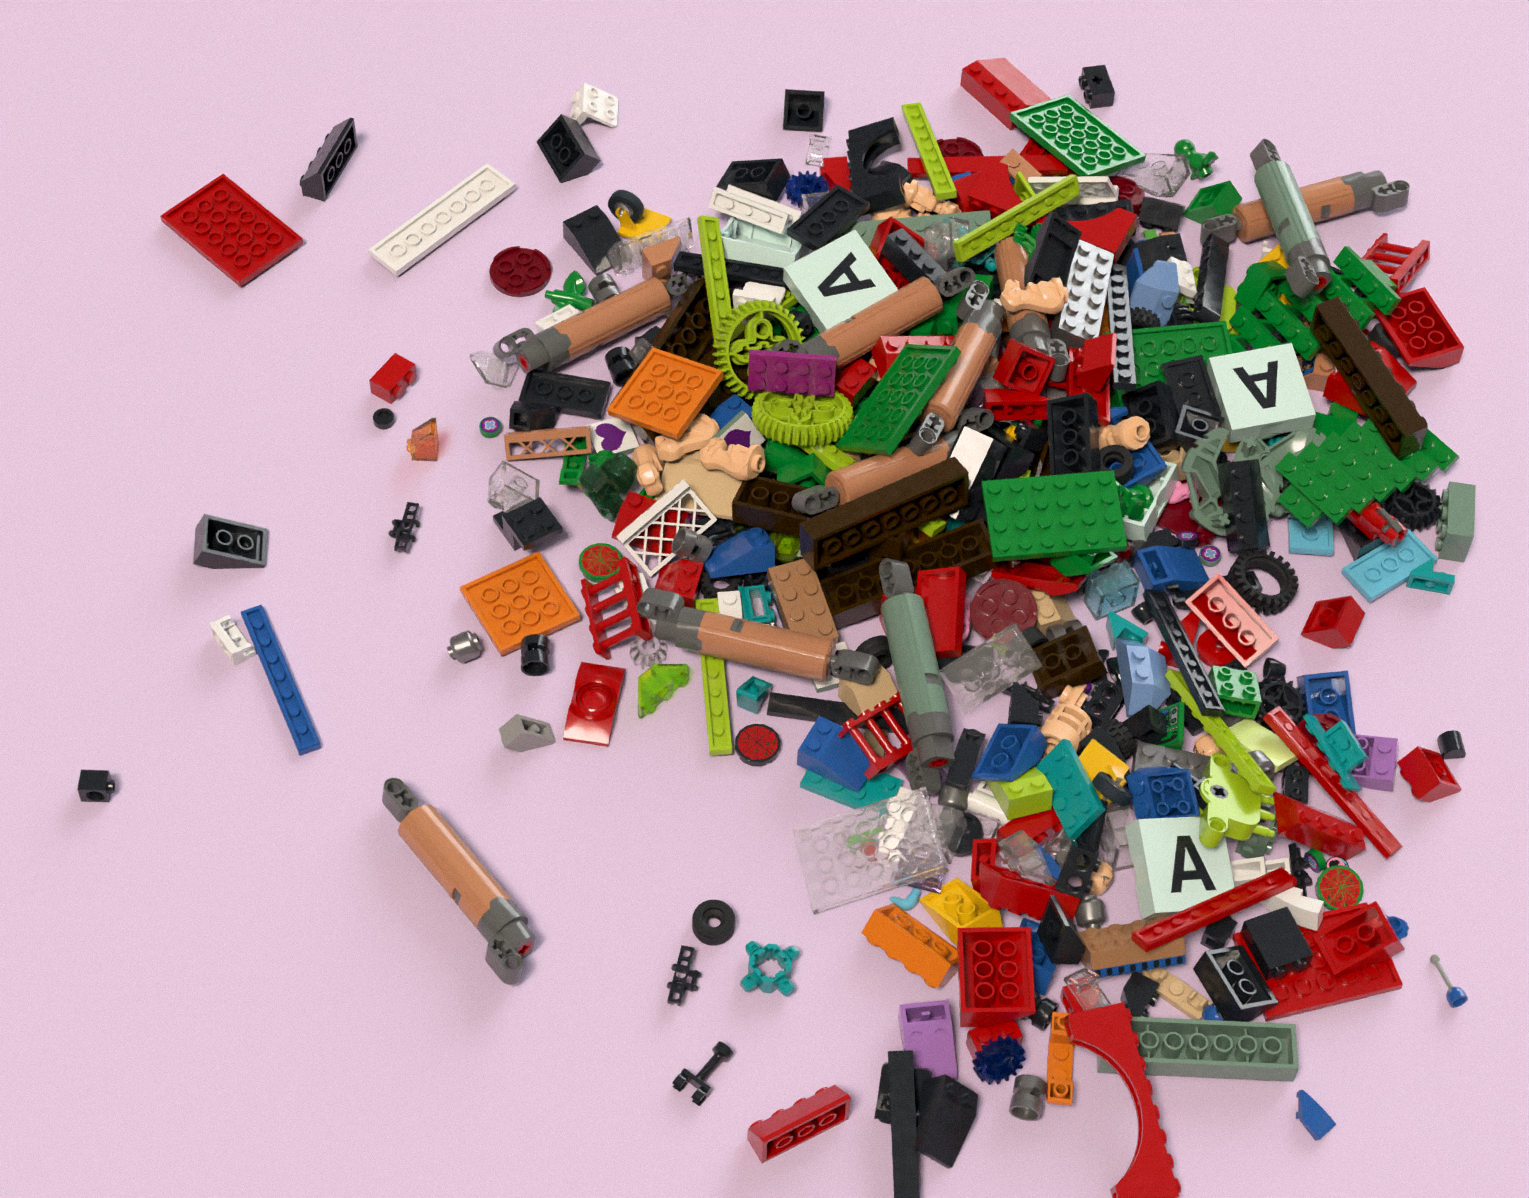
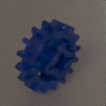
(804, 184)
(998, 1060)

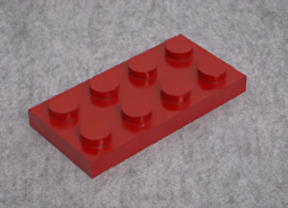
(1101, 397)

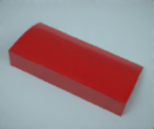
(944, 604)

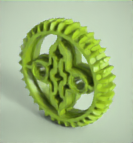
(729, 352)
(801, 417)

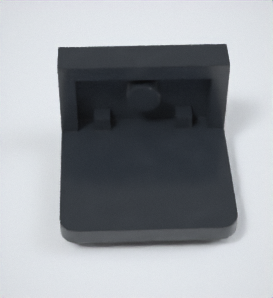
(882, 1109)

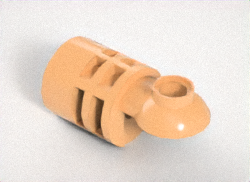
(1067, 719)

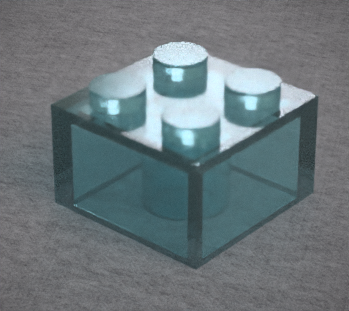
(1111, 590)

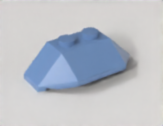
(1157, 290)
(1141, 676)

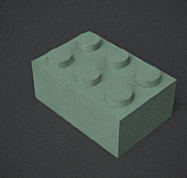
(1456, 521)

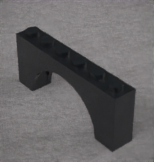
(864, 147)

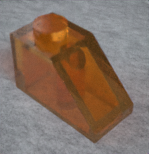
(424, 442)

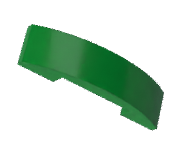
(573, 465)

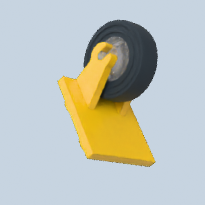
(633, 216)
(1106, 773)

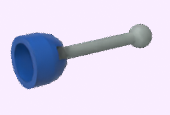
(1455, 995)

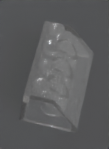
(627, 254)
(990, 668)

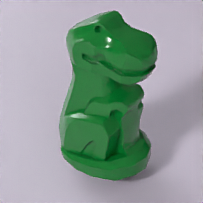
(1134, 500)

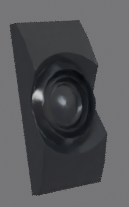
(1053, 252)

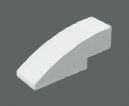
(1252, 868)
(1305, 910)

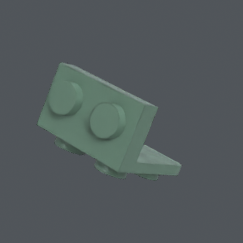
(1257, 844)

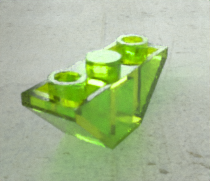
(659, 684)

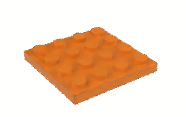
(665, 393)
(519, 602)

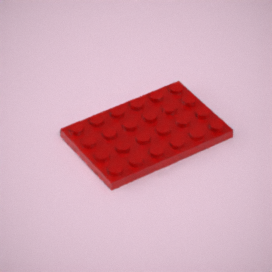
(231, 230)
(1317, 985)

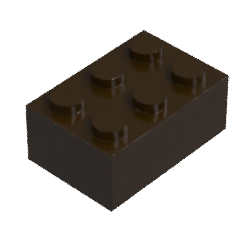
(1068, 661)

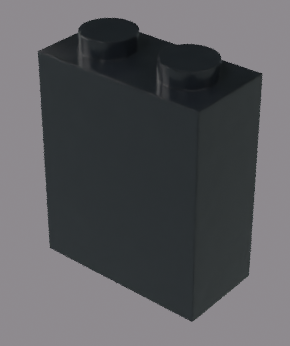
(1276, 943)

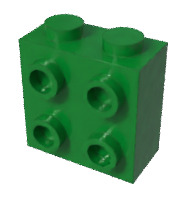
(1236, 690)

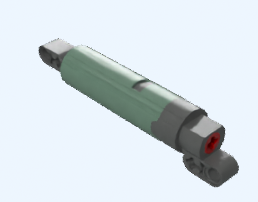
(1291, 221)
(916, 677)

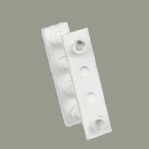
(754, 208)

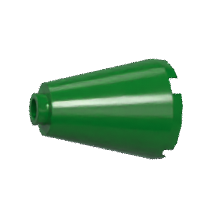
(780, 455)

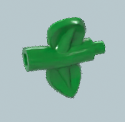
(572, 294)

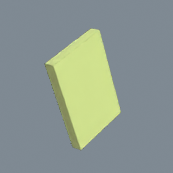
(1257, 737)

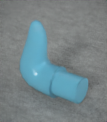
(909, 902)

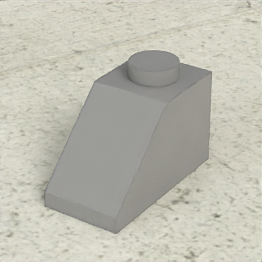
(525, 734)

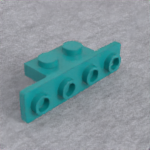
(1341, 748)

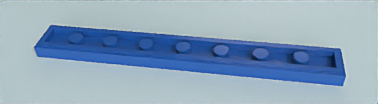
(281, 680)

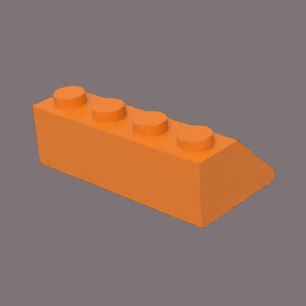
(912, 944)

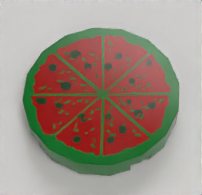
(599, 562)
(1339, 887)

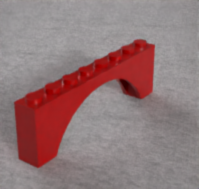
(995, 193)
(1110, 1036)

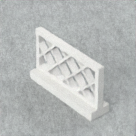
(1092, 189)
(652, 514)

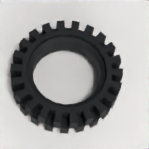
(1272, 565)

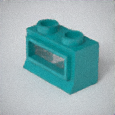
(755, 604)

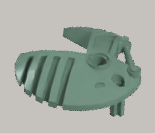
(1294, 442)
(1202, 468)

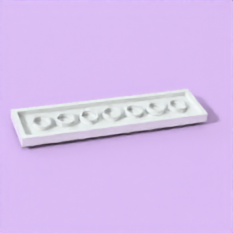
(441, 219)

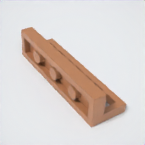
(547, 434)

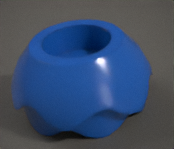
(1211, 1013)

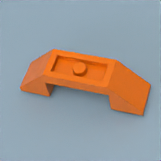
(1059, 1063)

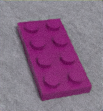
(791, 373)

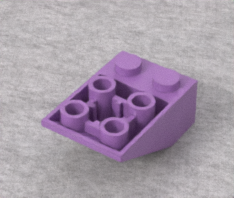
(1380, 768)
(929, 1033)

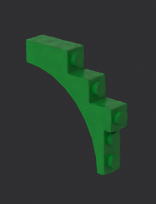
(947, 321)

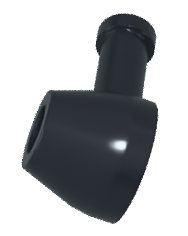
(1142, 613)
(1271, 668)

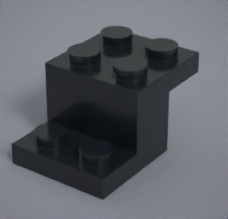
(528, 525)

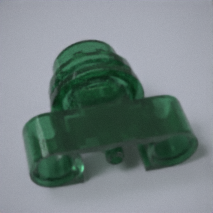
(606, 483)

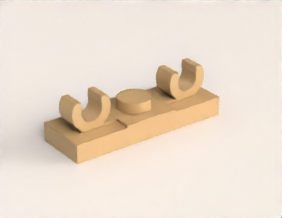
(1178, 993)

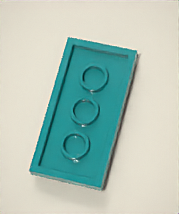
(873, 791)
(1073, 791)

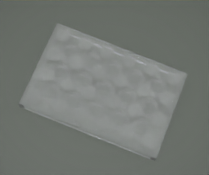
(870, 850)

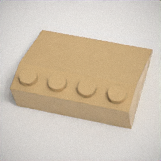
(712, 487)

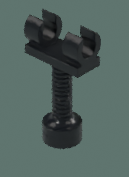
(721, 1053)

